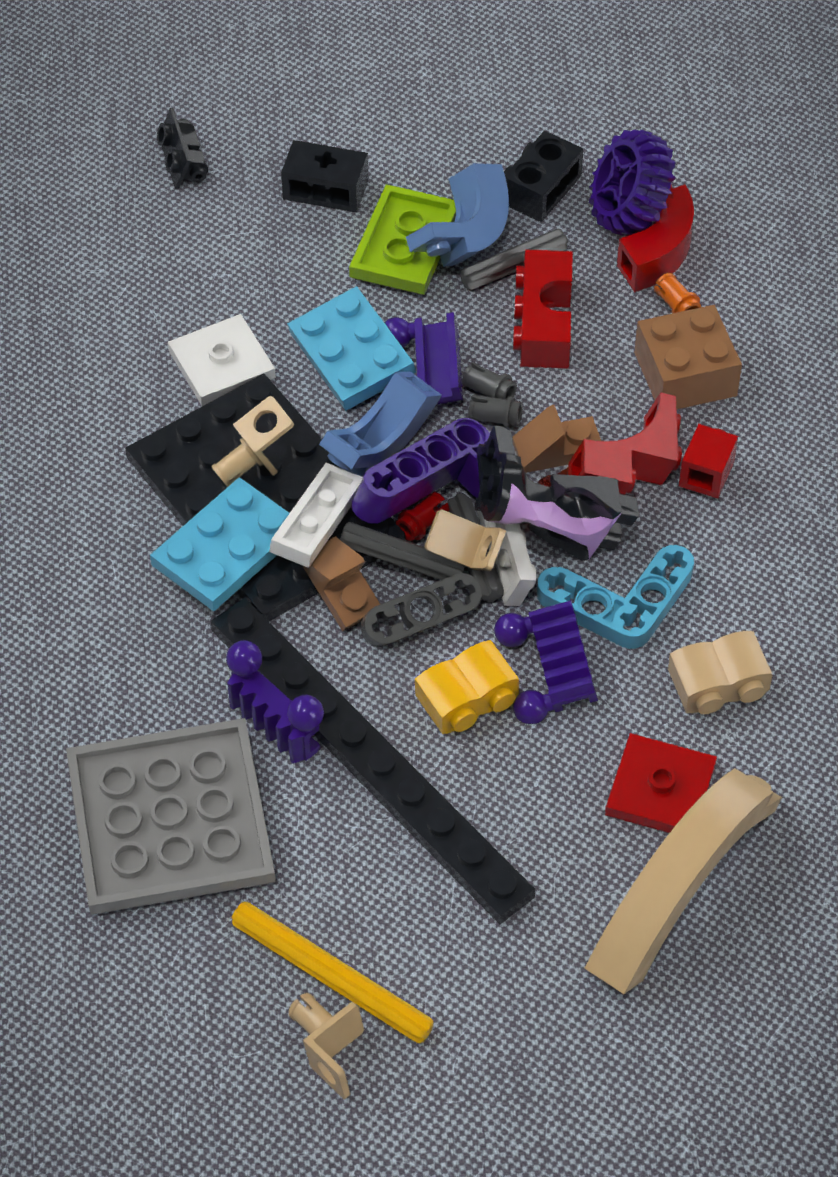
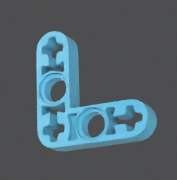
(622, 610)

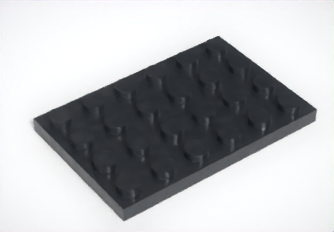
(180, 471)

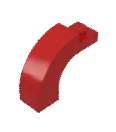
(660, 247)

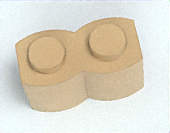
(720, 672)

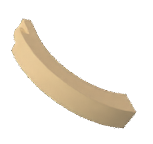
(676, 874)

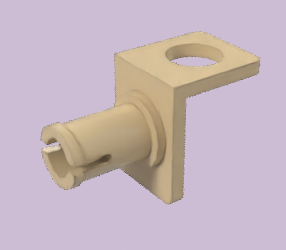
(253, 442)
(464, 541)
(327, 1037)

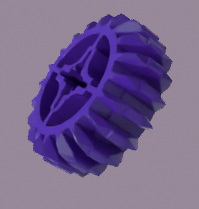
(632, 182)

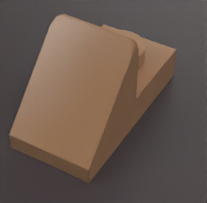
(550, 442)
(341, 583)

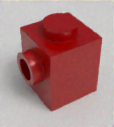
(708, 460)

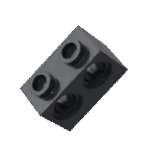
(543, 175)

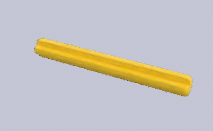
(332, 972)

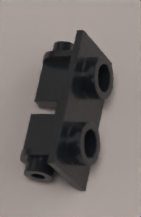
(181, 150)

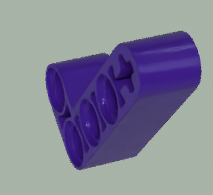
(421, 471)

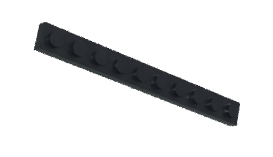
(383, 769)

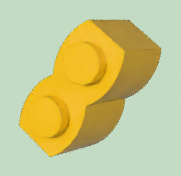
(467, 687)

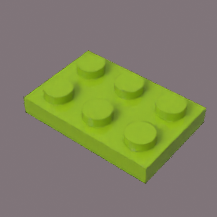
(384, 250)

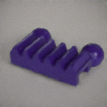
(436, 353)
(561, 658)
(259, 699)

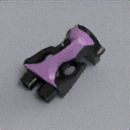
(570, 514)

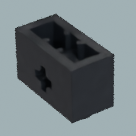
(324, 176)

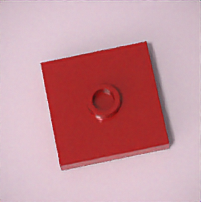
(658, 782)

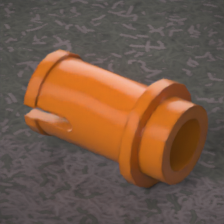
(676, 294)

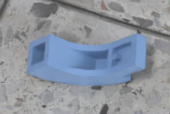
(480, 217)
(384, 427)

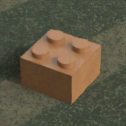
(688, 356)

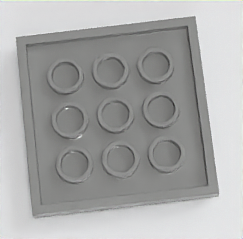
(169, 816)

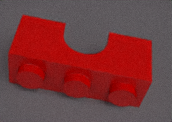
(544, 331)

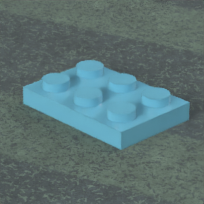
(350, 347)
(222, 544)

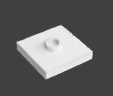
(220, 358)

